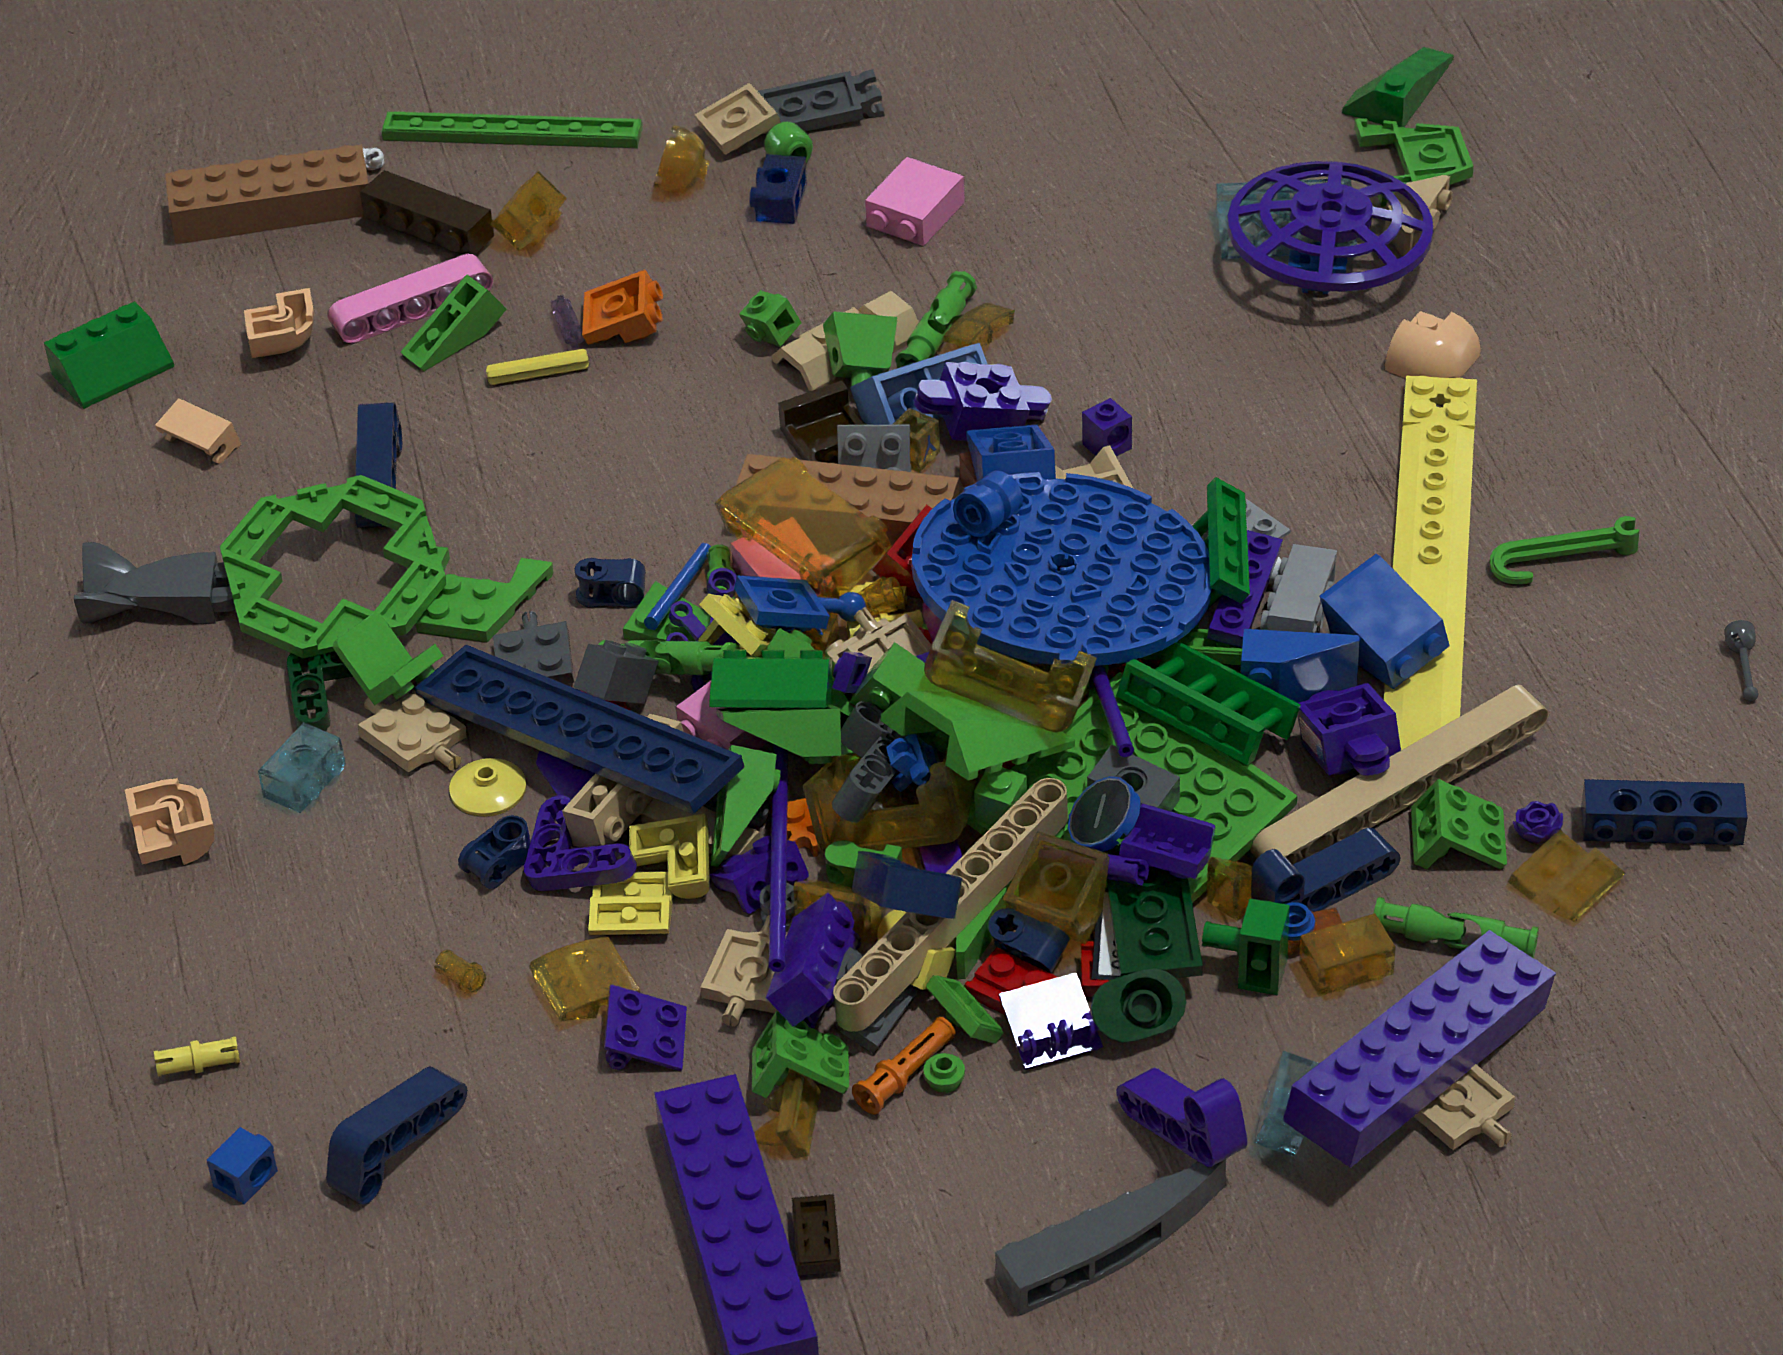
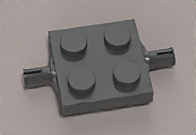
(538, 648)

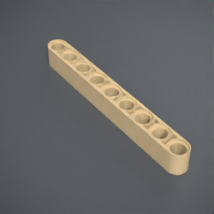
(1412, 771)
(985, 871)

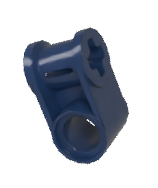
(613, 584)
(499, 850)
(1032, 941)

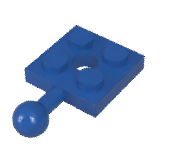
(792, 603)

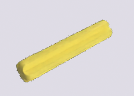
(537, 366)

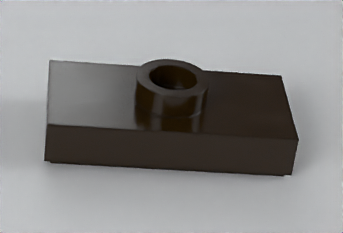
(816, 1234)

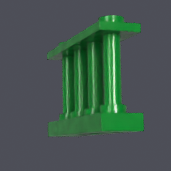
(1226, 541)
(1208, 701)

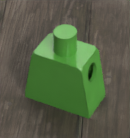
(859, 344)

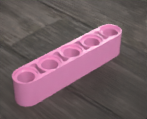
(403, 299)

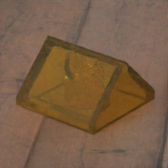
(864, 912)

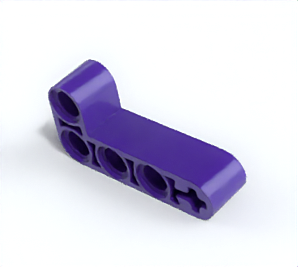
(1199, 1123)

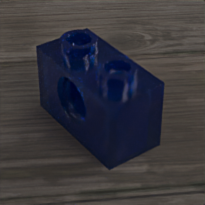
(779, 189)

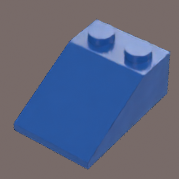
(1011, 451)
(1300, 661)

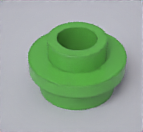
(944, 1072)

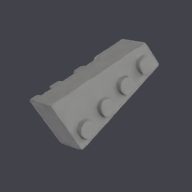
(1297, 589)

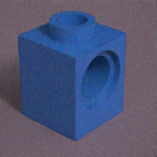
(242, 1165)

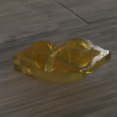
(979, 325)

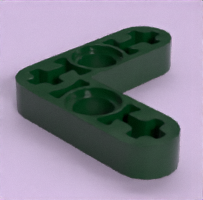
(320, 669)

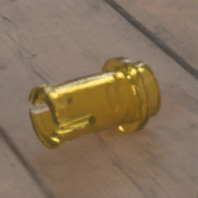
(467, 975)

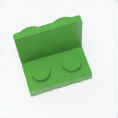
(1459, 820)
(802, 1050)

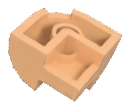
(280, 326)
(1433, 347)
(170, 820)

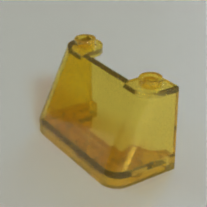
(805, 526)
(1003, 682)
(908, 819)

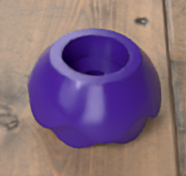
(1538, 822)

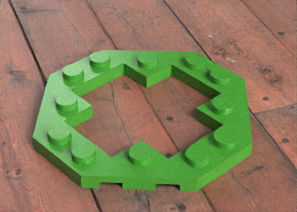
(317, 508)

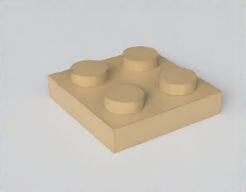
(737, 118)

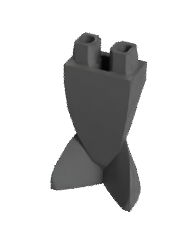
(181, 585)

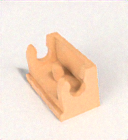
(199, 429)

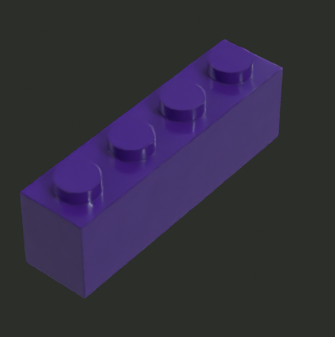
(812, 959)

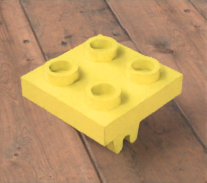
(733, 617)

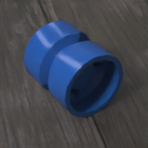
(988, 503)

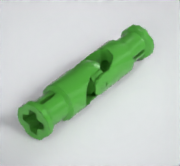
(935, 323)
(683, 656)
(1425, 924)

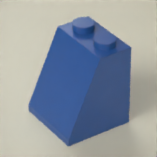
(1393, 621)

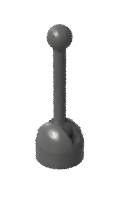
(1740, 645)

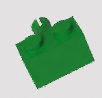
(1258, 943)

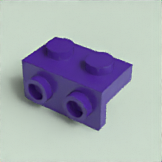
(1170, 841)
(750, 872)

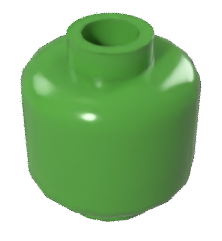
(788, 140)

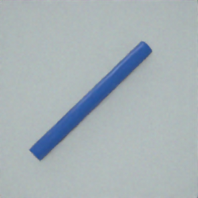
(677, 587)

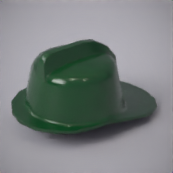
(1138, 1005)

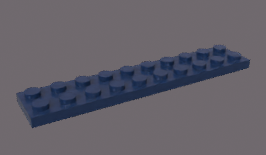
(581, 728)

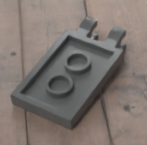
(826, 100)

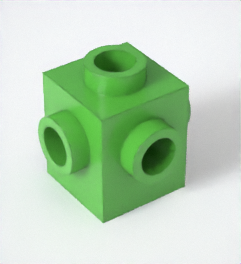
(770, 318)

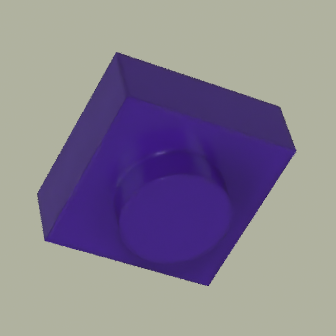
(850, 671)

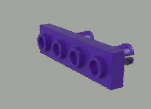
(1234, 617)

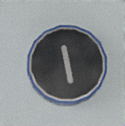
(1104, 813)

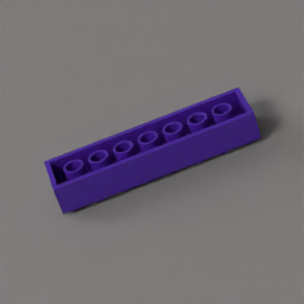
(1418, 1048)
(734, 1220)

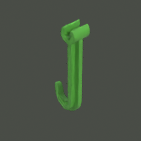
(1621, 538)

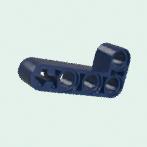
(377, 447)
(1326, 874)
(904, 887)
(386, 1127)

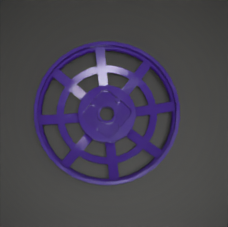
(1332, 216)

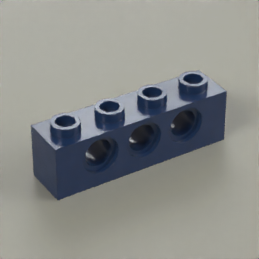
(1664, 812)

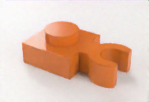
(800, 825)

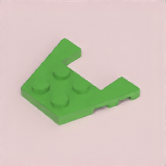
(1422, 150)
(480, 606)

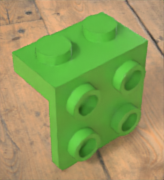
(381, 660)

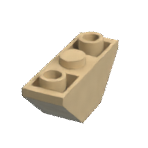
(1437, 197)

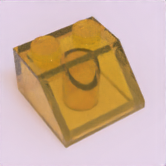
(1060, 885)

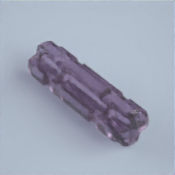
(567, 321)

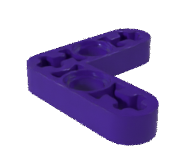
(605, 862)

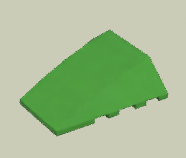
(977, 733)

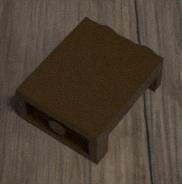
(812, 421)

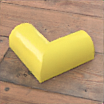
(682, 844)

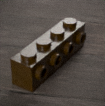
(427, 213)

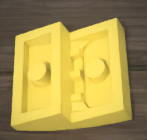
(632, 906)

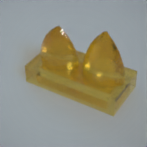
(797, 1111)

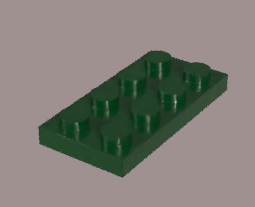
(1154, 924)

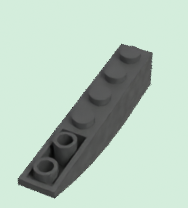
(1103, 1237)

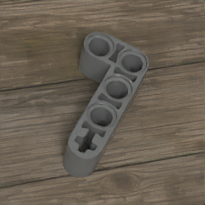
(873, 774)

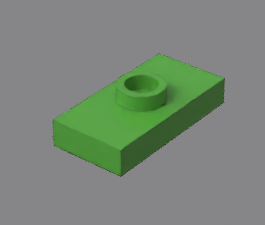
(964, 1009)

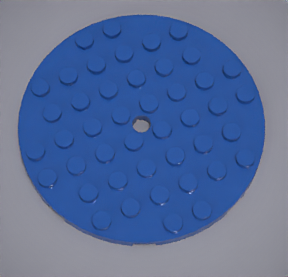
(1128, 582)

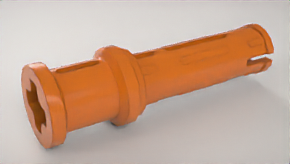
(893, 1074)

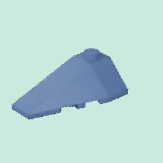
(890, 394)

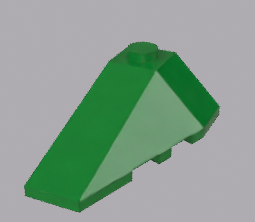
(1400, 89)

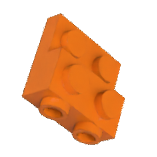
(622, 308)

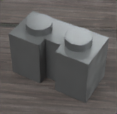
(616, 672)

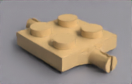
(881, 636)
(412, 732)
(740, 973)
(1469, 1109)

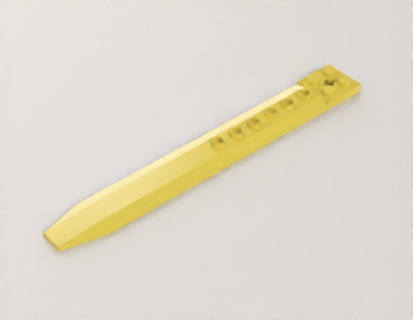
(1434, 540)

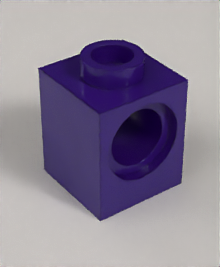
(1105, 426)

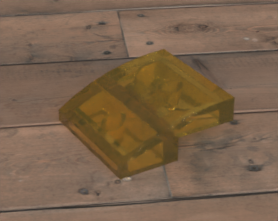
(1566, 877)
(580, 976)

